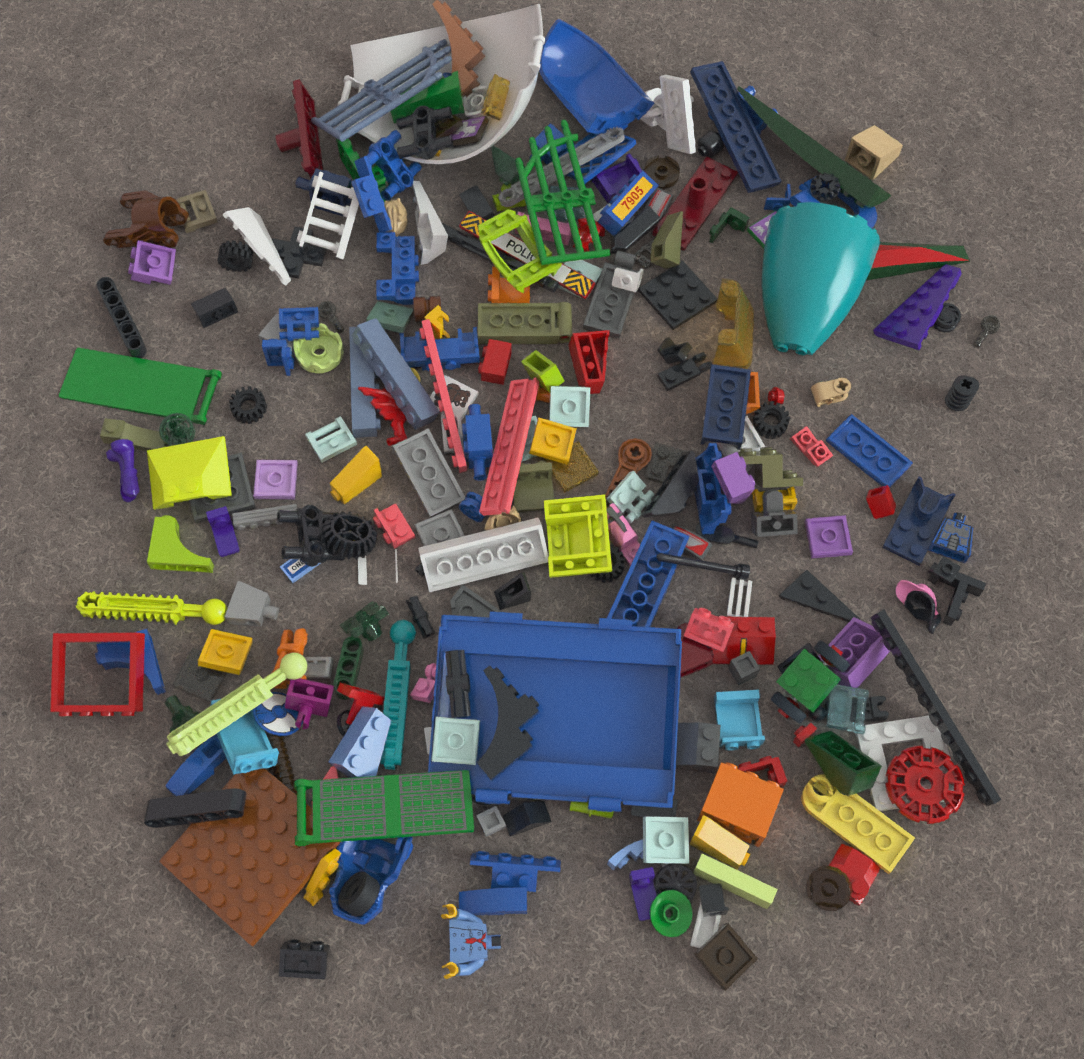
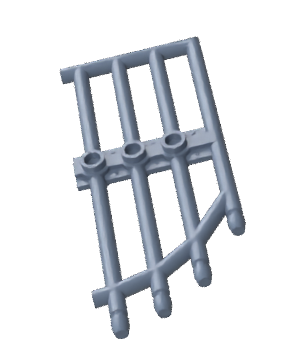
(385, 94)

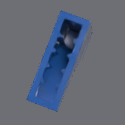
(118, 656)

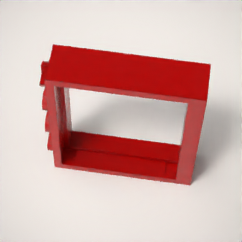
(136, 673)

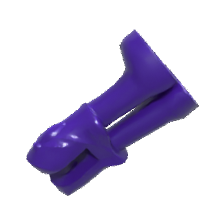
(123, 453)

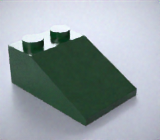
(843, 763)

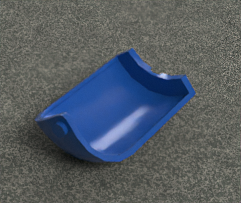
(590, 80)

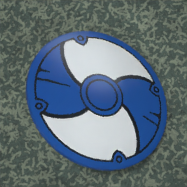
(274, 717)

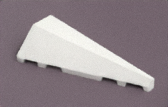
(429, 227)
(257, 237)

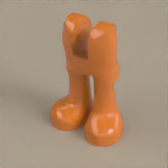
(287, 646)

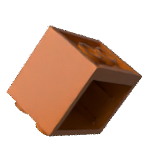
(741, 803)

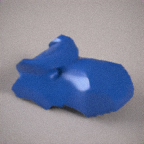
(379, 860)

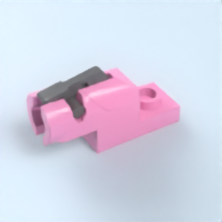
(622, 534)

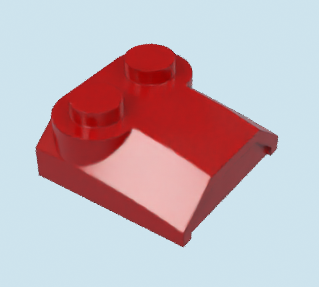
(859, 870)

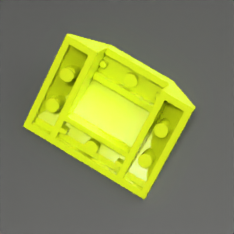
(189, 472)
(577, 536)

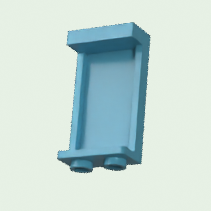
(246, 745)

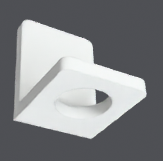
(627, 279)

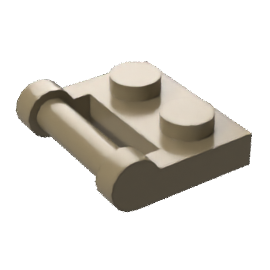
(202, 209)

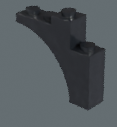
(513, 714)

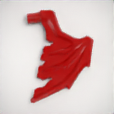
(389, 410)

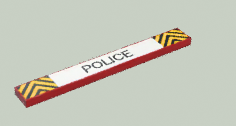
(518, 250)

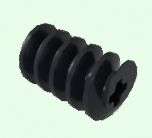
(961, 393)

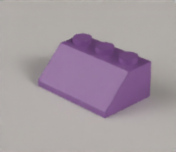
(861, 648)

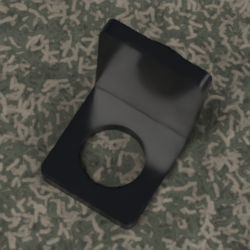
(712, 900)

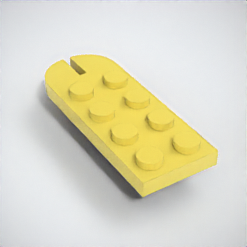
(857, 823)

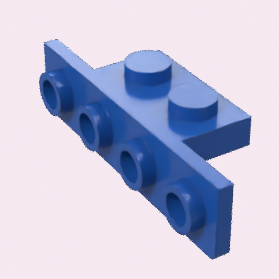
(369, 196)
(515, 871)

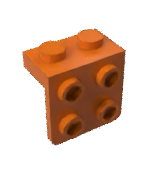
(503, 291)

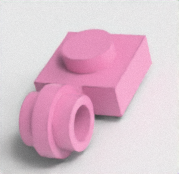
(424, 688)

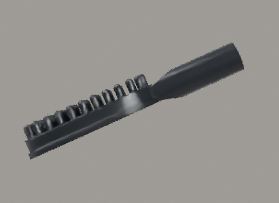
(725, 535)

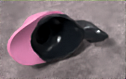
(921, 597)

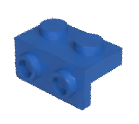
(278, 354)

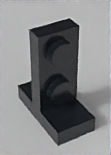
(963, 586)

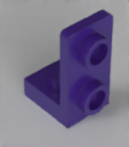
(223, 531)
(643, 891)

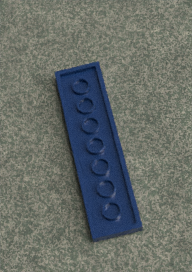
(735, 126)

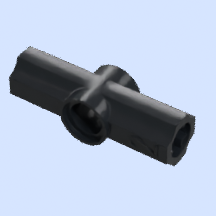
(458, 683)

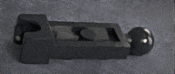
(872, 713)

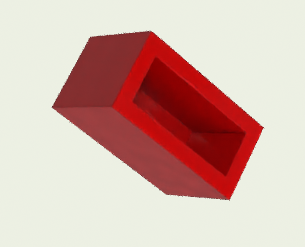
(496, 361)

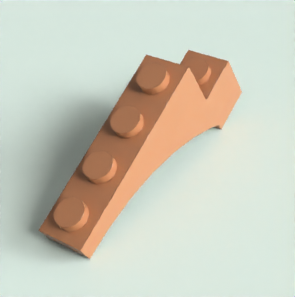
(464, 50)

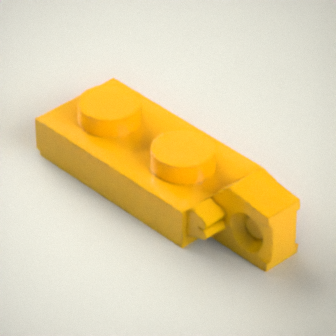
(320, 878)

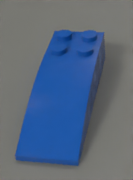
(647, 577)

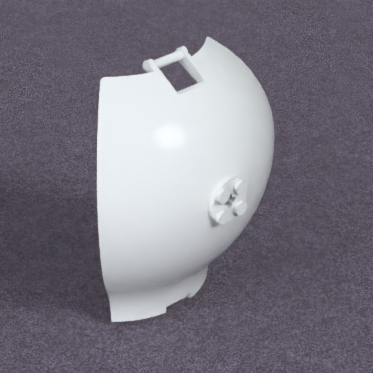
(512, 51)

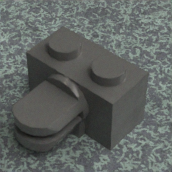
(773, 518)

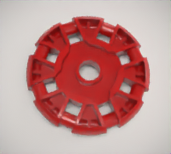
(916, 793)

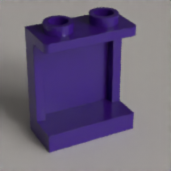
(612, 180)

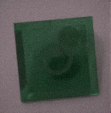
(505, 167)

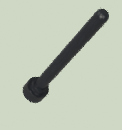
(739, 571)

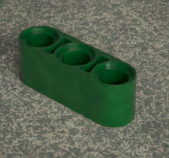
(348, 658)

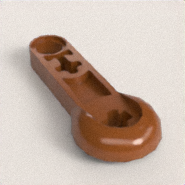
(629, 463)

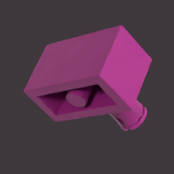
(308, 699)

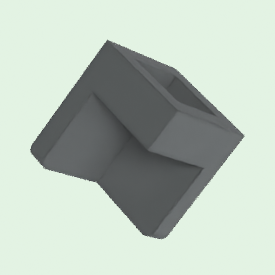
(744, 668)

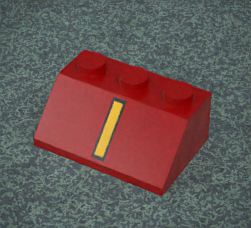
(751, 635)

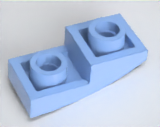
(620, 859)

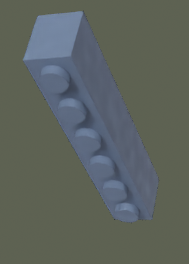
(395, 373)
(362, 375)

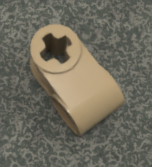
(831, 391)

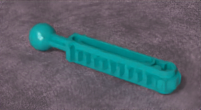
(396, 693)

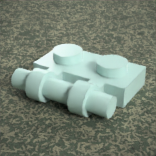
(626, 492)

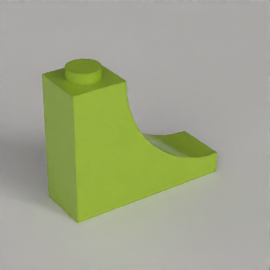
(168, 552)

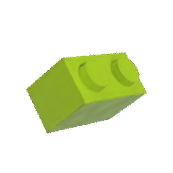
(543, 369)

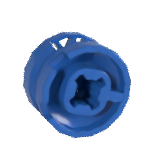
(471, 506)

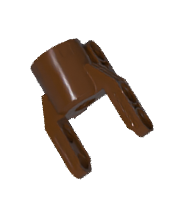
(148, 221)

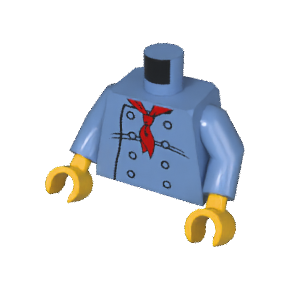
(467, 942)

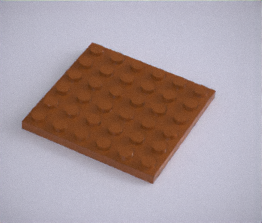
(249, 863)

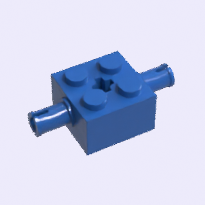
(477, 441)

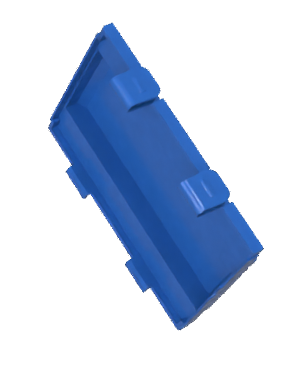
(602, 714)

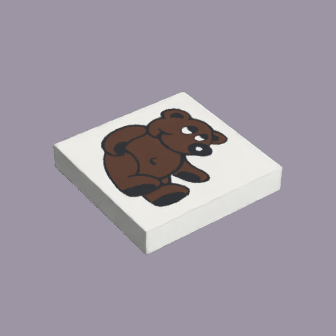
(459, 394)

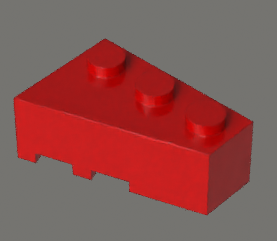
(589, 358)

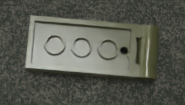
(525, 322)

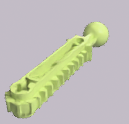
(233, 706)

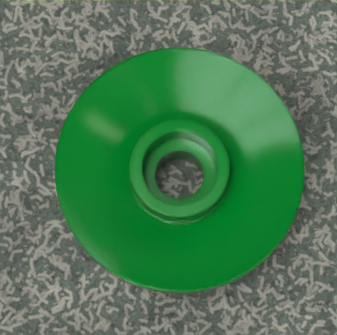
(680, 913)

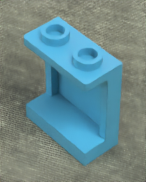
(739, 719)

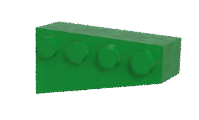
(438, 95)

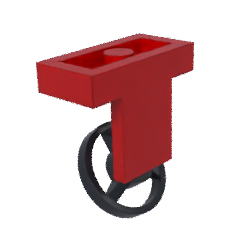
(361, 697)

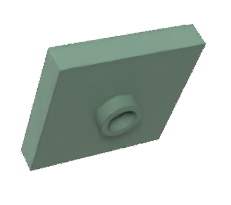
(391, 316)

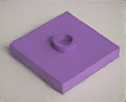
(828, 536)

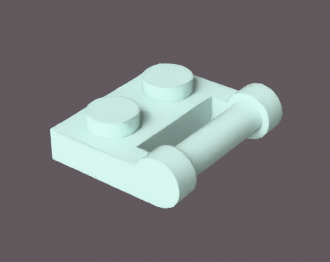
(333, 443)

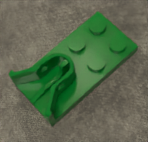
(349, 157)

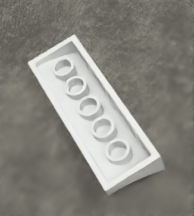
(484, 554)

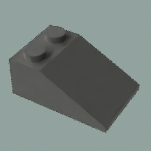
(698, 747)

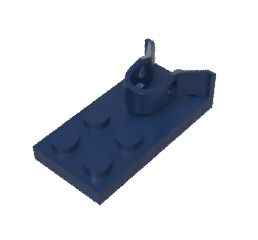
(726, 405)
(917, 523)

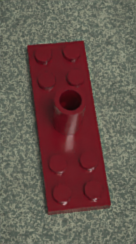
(306, 135)
(700, 198)

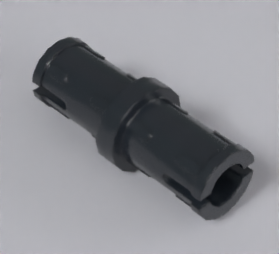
(420, 617)

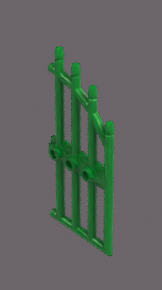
(559, 200)

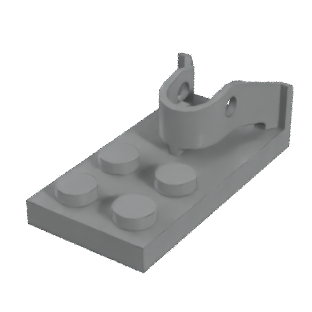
(428, 472)

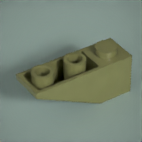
(667, 243)

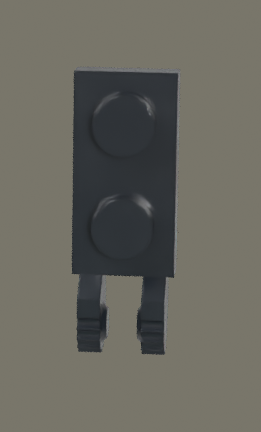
(683, 371)

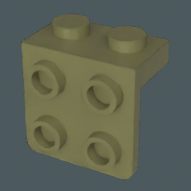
(533, 486)

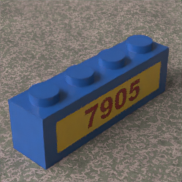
(628, 202)

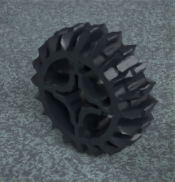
(348, 539)

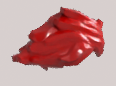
(585, 235)

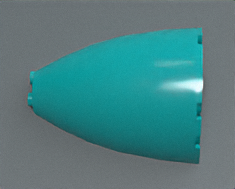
(813, 272)

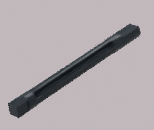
(476, 247)

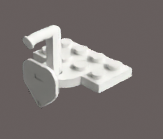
(673, 112)

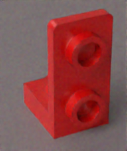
(775, 771)

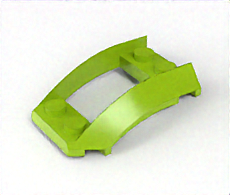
(527, 273)

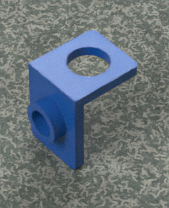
(777, 203)

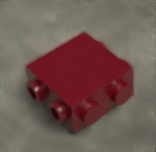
(694, 655)

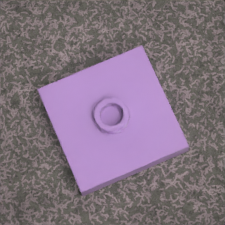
(275, 479)

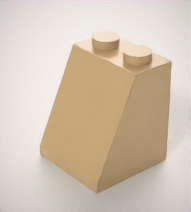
(872, 151)

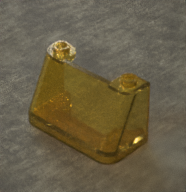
(735, 344)

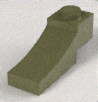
(142, 438)

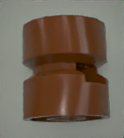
(424, 306)

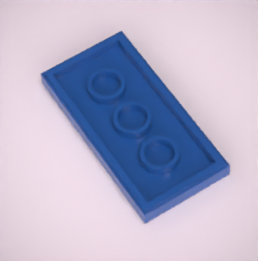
(869, 451)

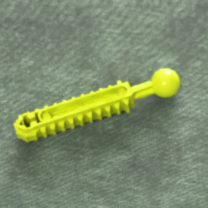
(143, 607)

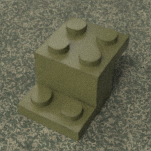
(769, 468)

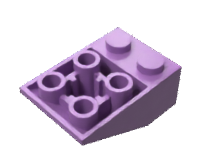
(734, 478)

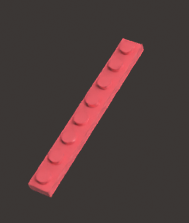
(444, 404)

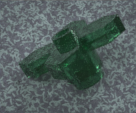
(366, 622)

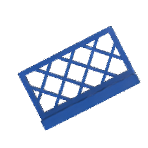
(604, 160)

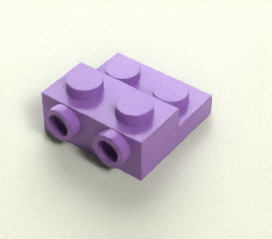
(151, 263)

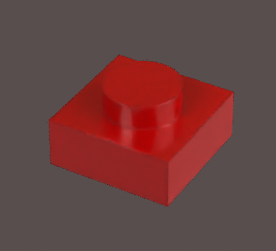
(803, 733)

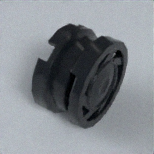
(948, 318)

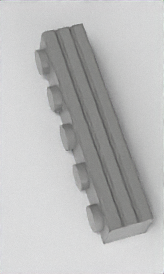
(259, 517)

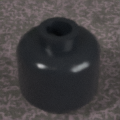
(710, 144)

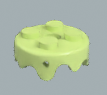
(322, 363)

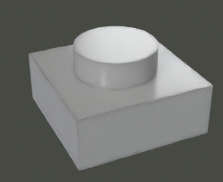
(491, 821)

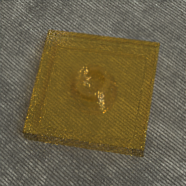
(576, 472)

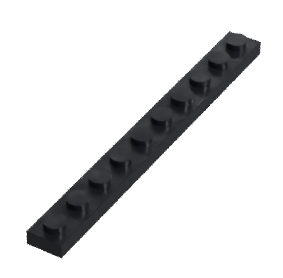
(938, 714)

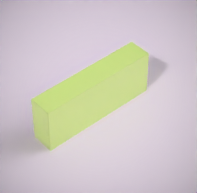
(735, 881)

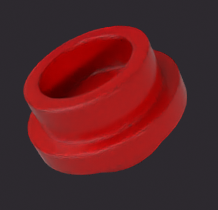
(776, 395)

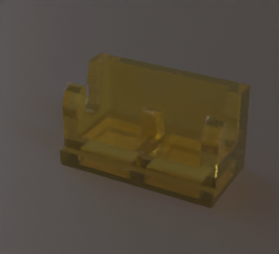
(495, 97)

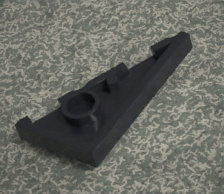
(812, 593)

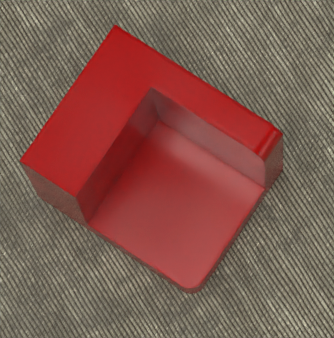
(881, 502)

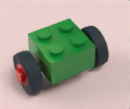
(809, 681)

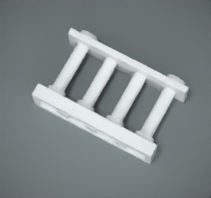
(343, 230)

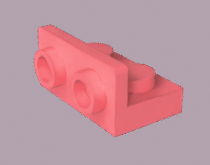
(394, 526)
(709, 629)

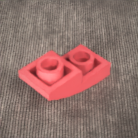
(807, 443)

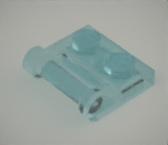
(840, 709)

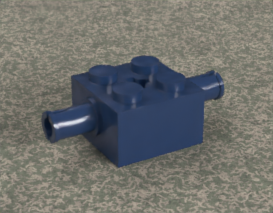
(325, 194)

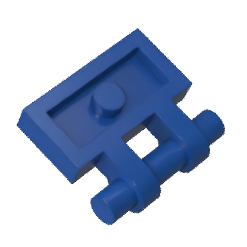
(299, 318)

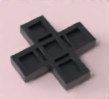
(295, 256)

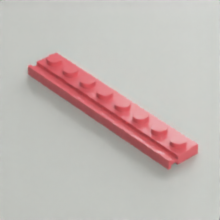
(509, 447)

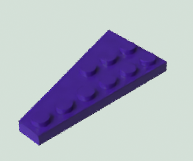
(919, 312)

